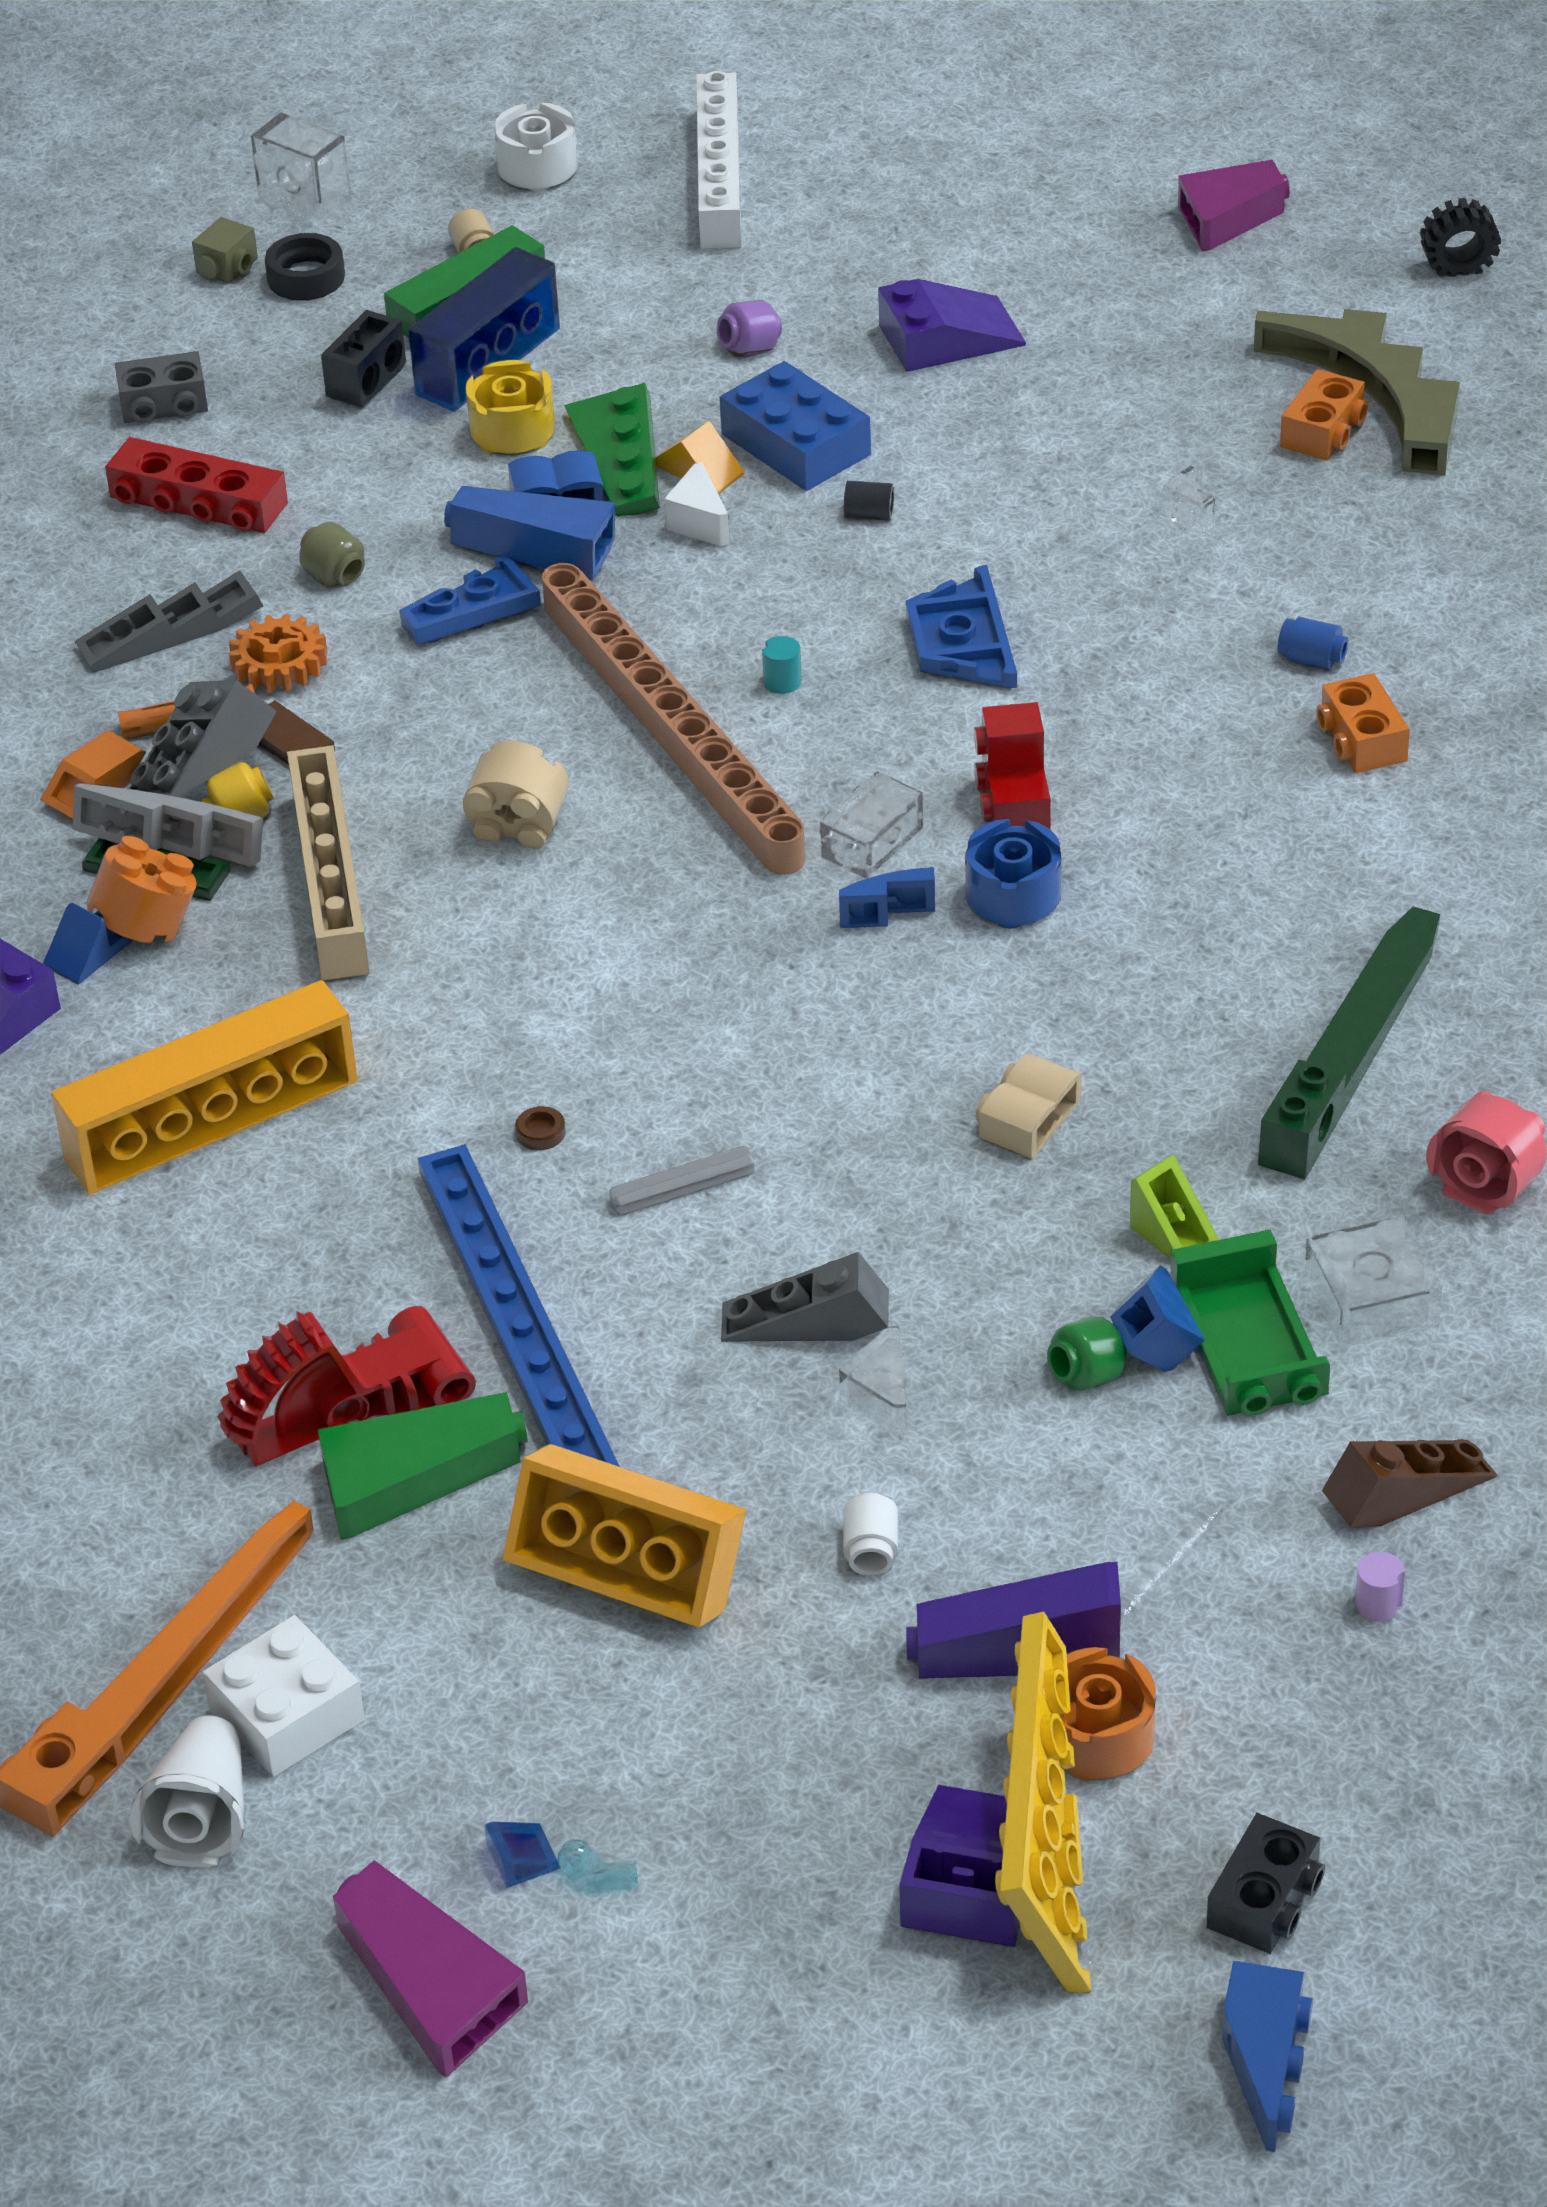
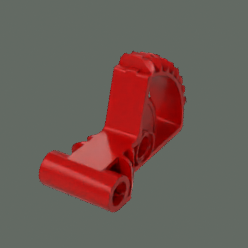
(328, 1389)

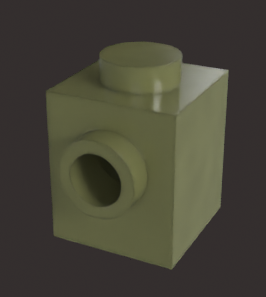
(225, 250)

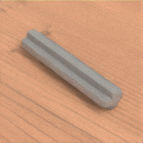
(681, 1180)

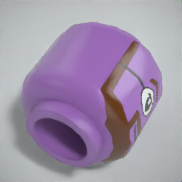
(749, 328)

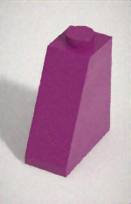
(1231, 200)

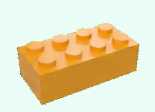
(624, 1535)

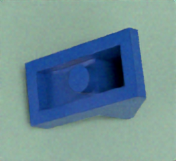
(82, 944)

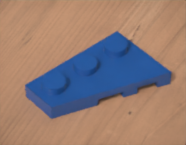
(479, 600)

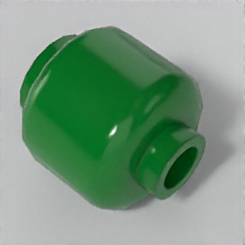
(1086, 1353)

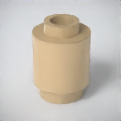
(468, 229)

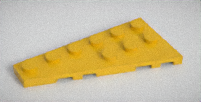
(1042, 1821)

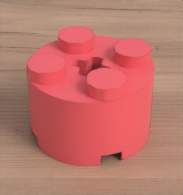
(1484, 1141)

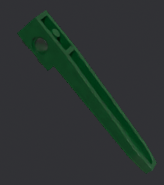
(1324, 1084)

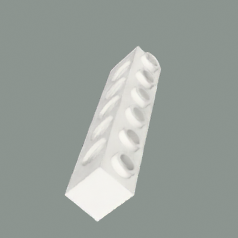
(718, 160)

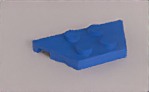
(962, 632)

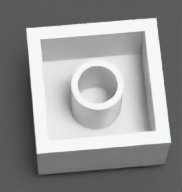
(284, 1695)

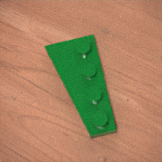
(622, 439)

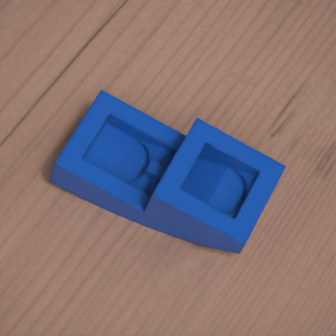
(872, 899)

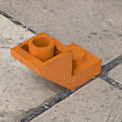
(99, 762)

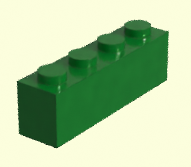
(432, 287)

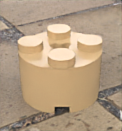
(515, 794)

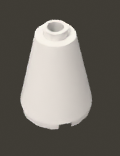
(194, 1797)

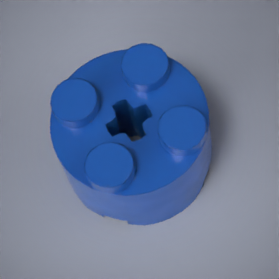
(1013, 872)

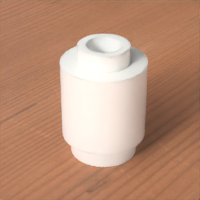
(870, 1533)

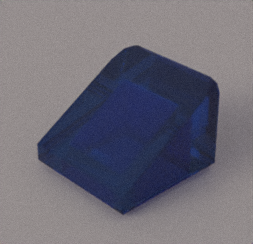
(520, 1851)

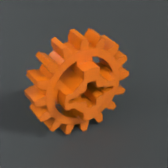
(278, 652)

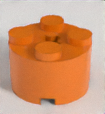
(142, 890)
(1109, 1713)

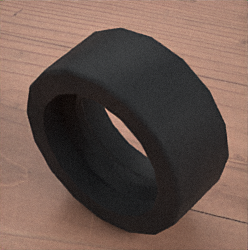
(310, 283)

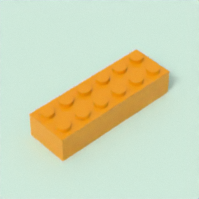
(205, 1086)

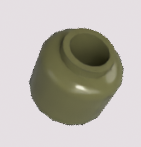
(331, 554)

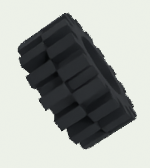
(1451, 222)

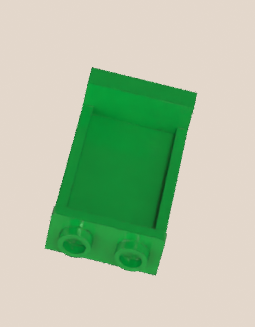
(1248, 1324)

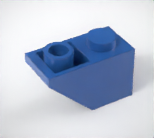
(1157, 1322)

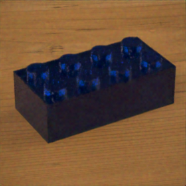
(486, 321)

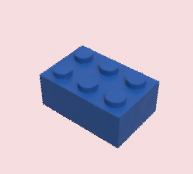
(795, 425)

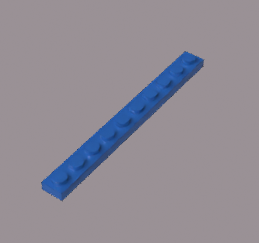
(512, 1305)

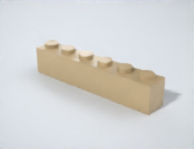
(328, 863)

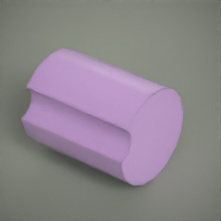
(1379, 1586)

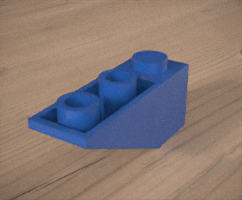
(1259, 2033)

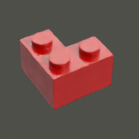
(1012, 765)

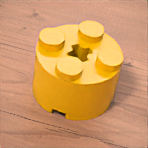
(510, 407)

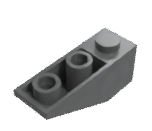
(821, 1304)

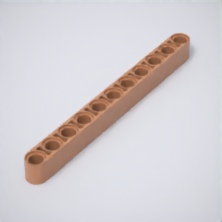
(674, 719)

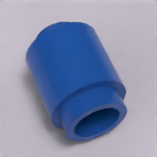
(1312, 642)

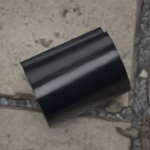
(868, 500)

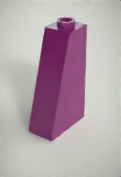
(429, 1966)

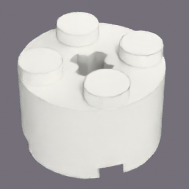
(535, 146)

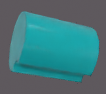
(782, 664)

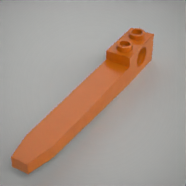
(84, 1748)

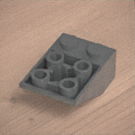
(205, 734)

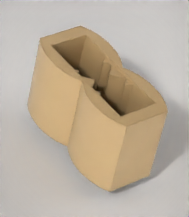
(1028, 1105)

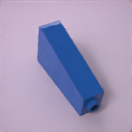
(533, 527)

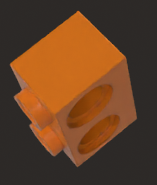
(1323, 415)
(1363, 723)

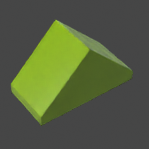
(1167, 1209)

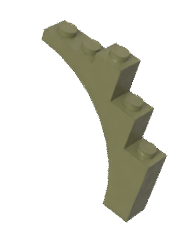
(1356, 348)

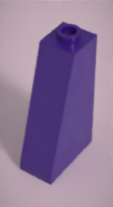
(979, 1629)

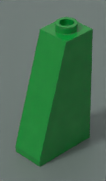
(415, 1457)

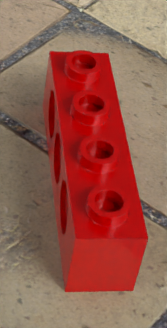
(196, 485)

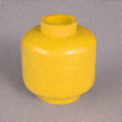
(240, 789)

